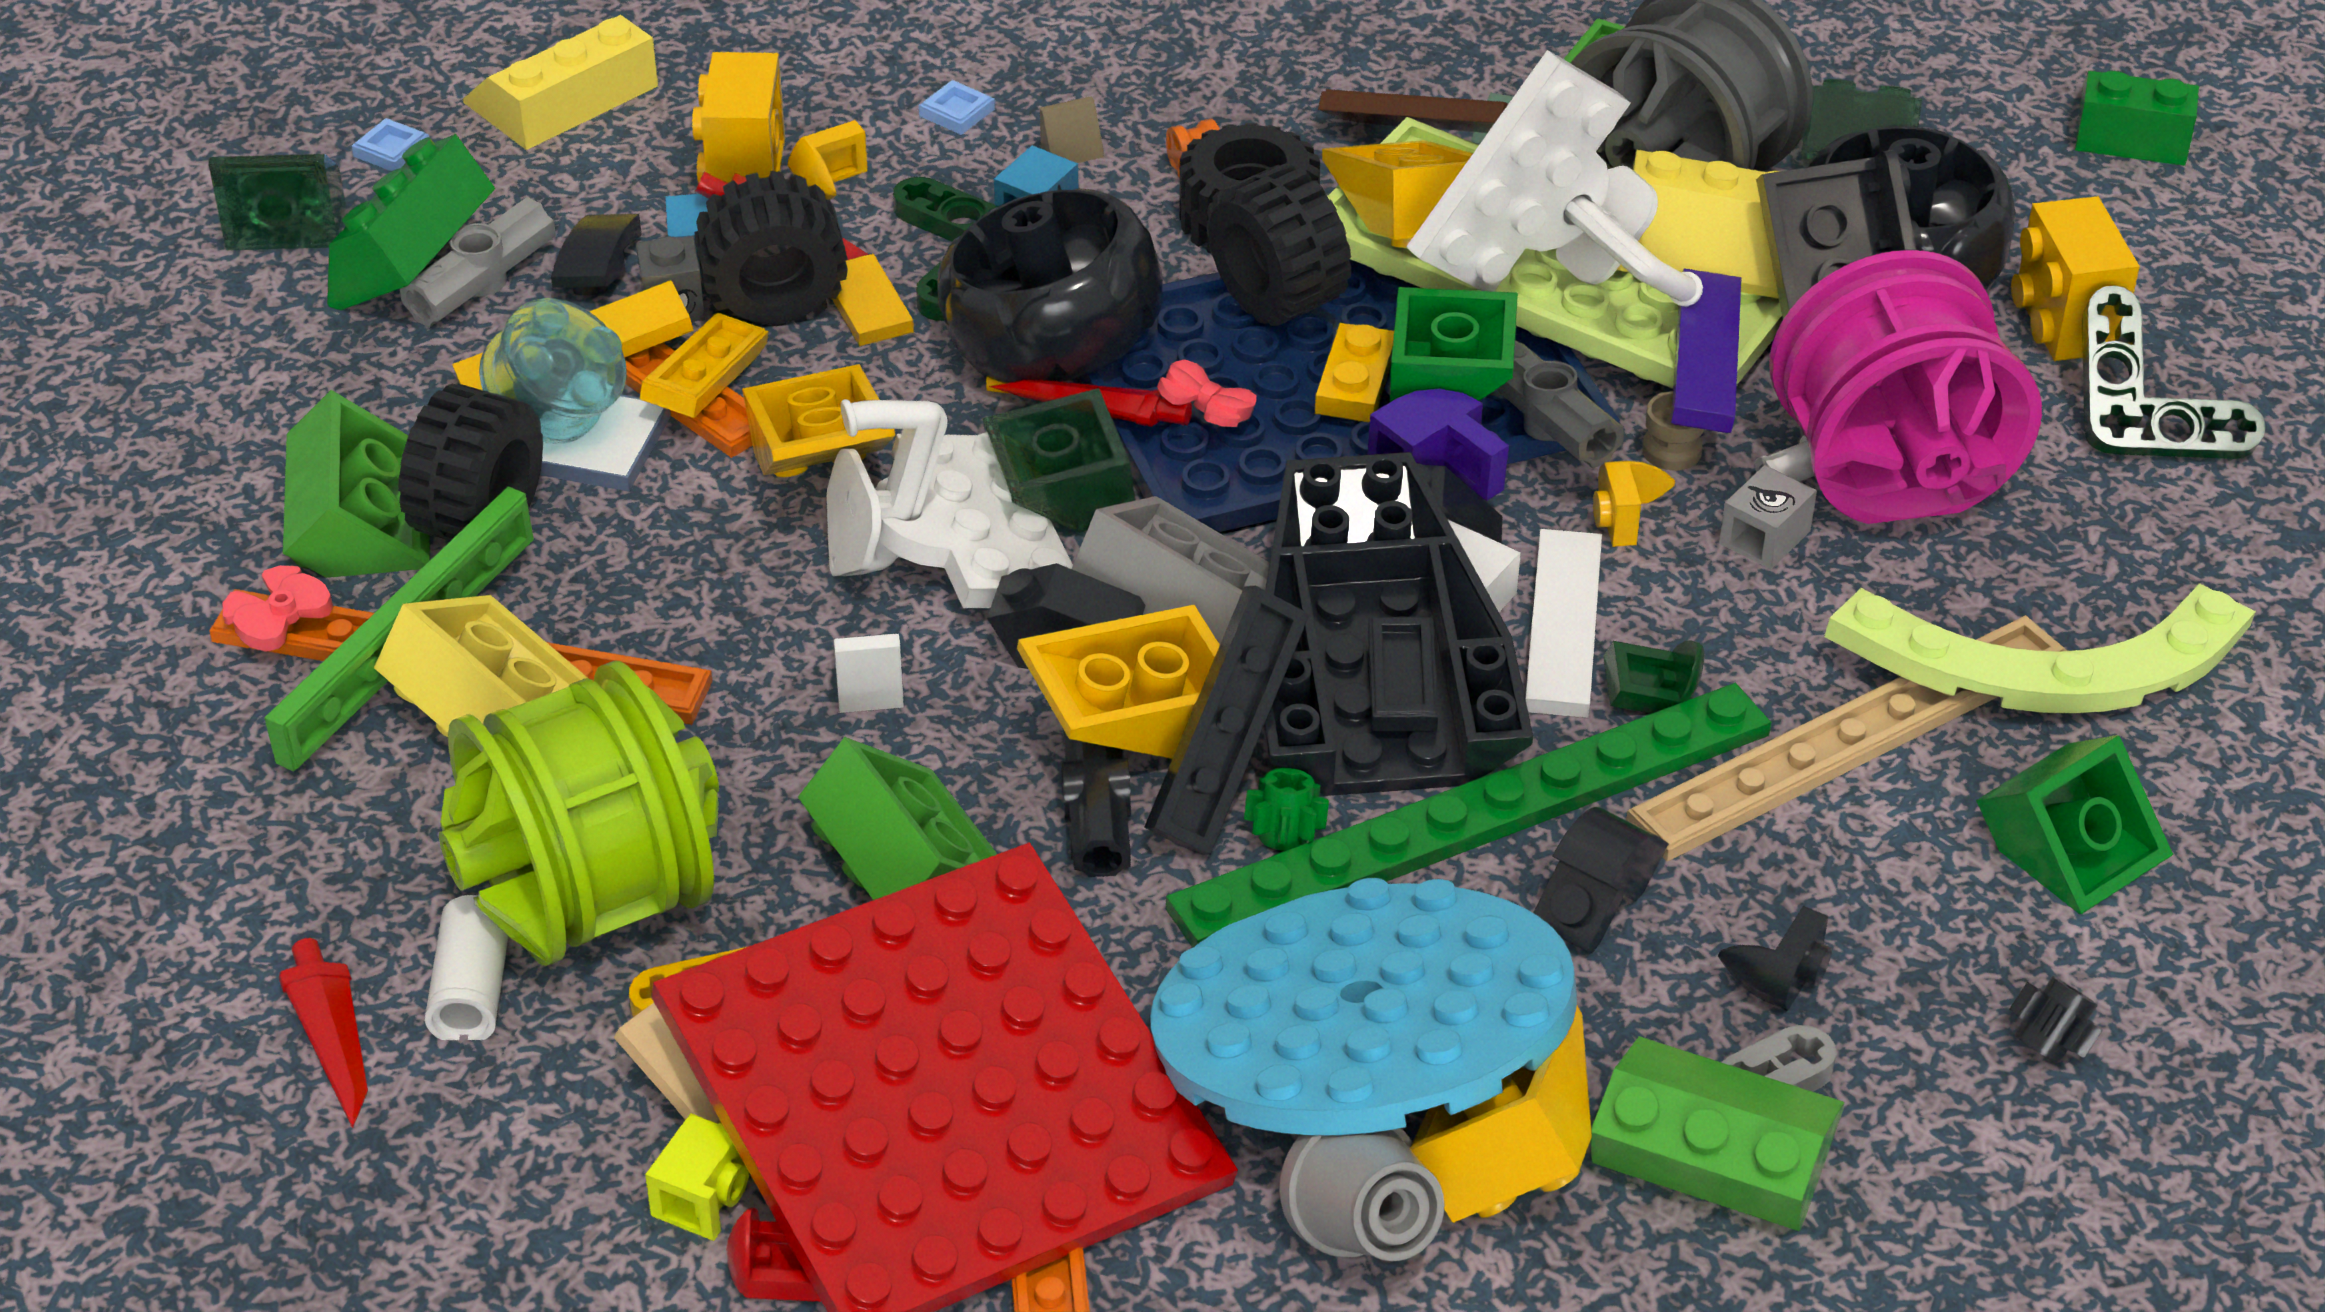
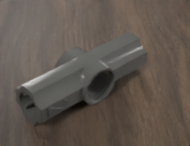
(1559, 410)

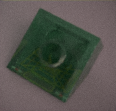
(278, 201)
(1062, 458)

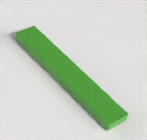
(348, 675)

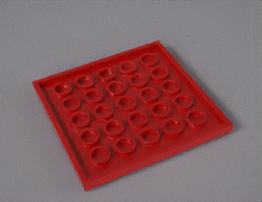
(941, 1088)

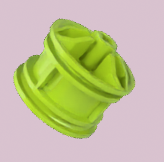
(579, 812)

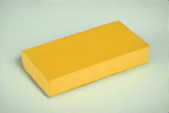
(871, 303)

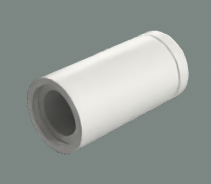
(466, 973)

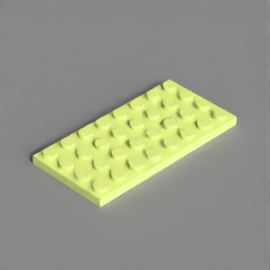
(1607, 321)

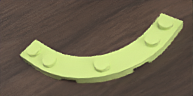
(2046, 681)

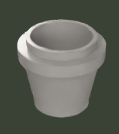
(1361, 1195)

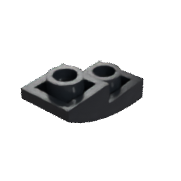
(594, 252)

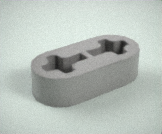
(1772, 1057)

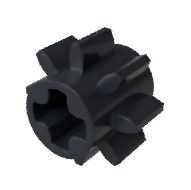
(2055, 1019)

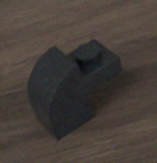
(1597, 867)

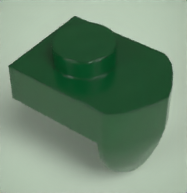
(1652, 677)

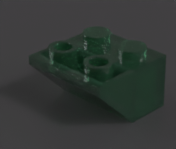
(1844, 110)

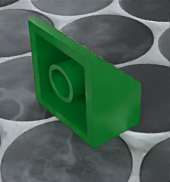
(2136, 117)
(1453, 341)
(2078, 822)

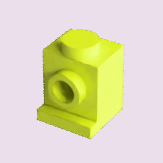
(696, 1177)

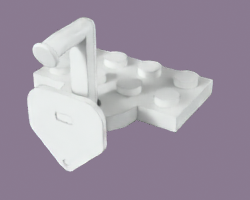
(1548, 189)
(935, 508)

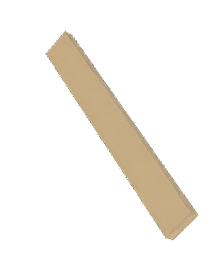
(1814, 753)

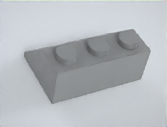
(1169, 560)

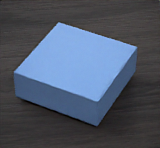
(956, 107)
(387, 144)

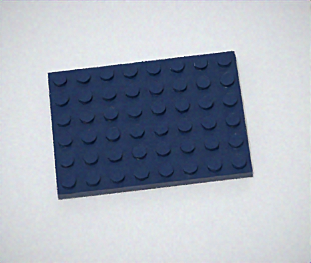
(1238, 472)

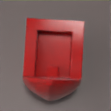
(764, 1262)

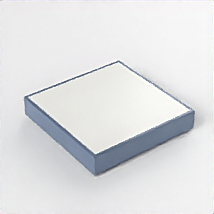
(613, 449)

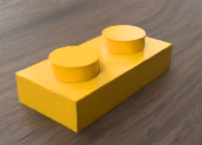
(1355, 372)

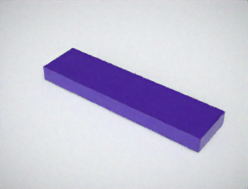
(1708, 355)

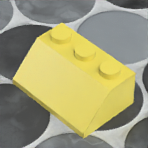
(568, 82)
(1707, 219)
(469, 659)

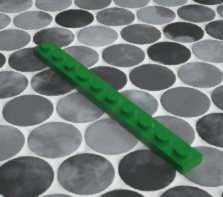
(1478, 810)

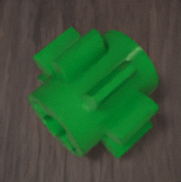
(1286, 809)

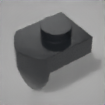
(1781, 973)

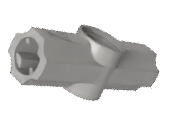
(477, 261)

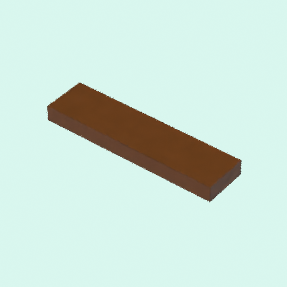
(1393, 108)

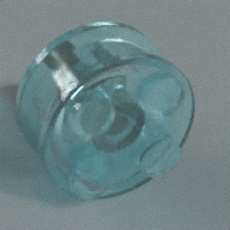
(557, 363)

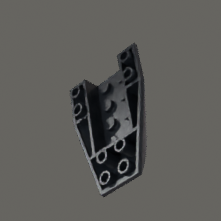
(1374, 543)

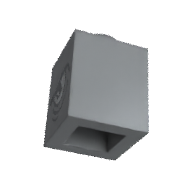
(1767, 516)

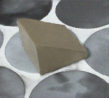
(1071, 130)

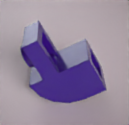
(1442, 431)

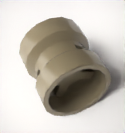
(1669, 444)

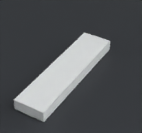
(1563, 623)

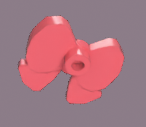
(1221, 406)
(292, 596)

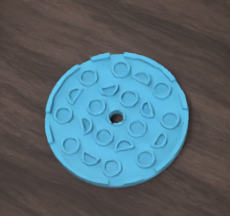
(1364, 1007)

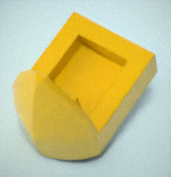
(830, 156)
(1620, 495)

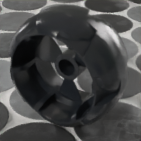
(1948, 188)
(1050, 286)

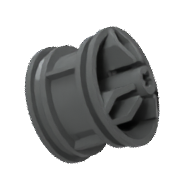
(1704, 83)

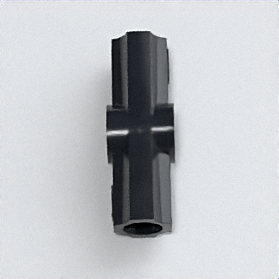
(1097, 806)

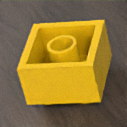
(740, 116)
(2066, 259)

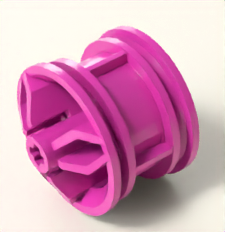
(1904, 388)

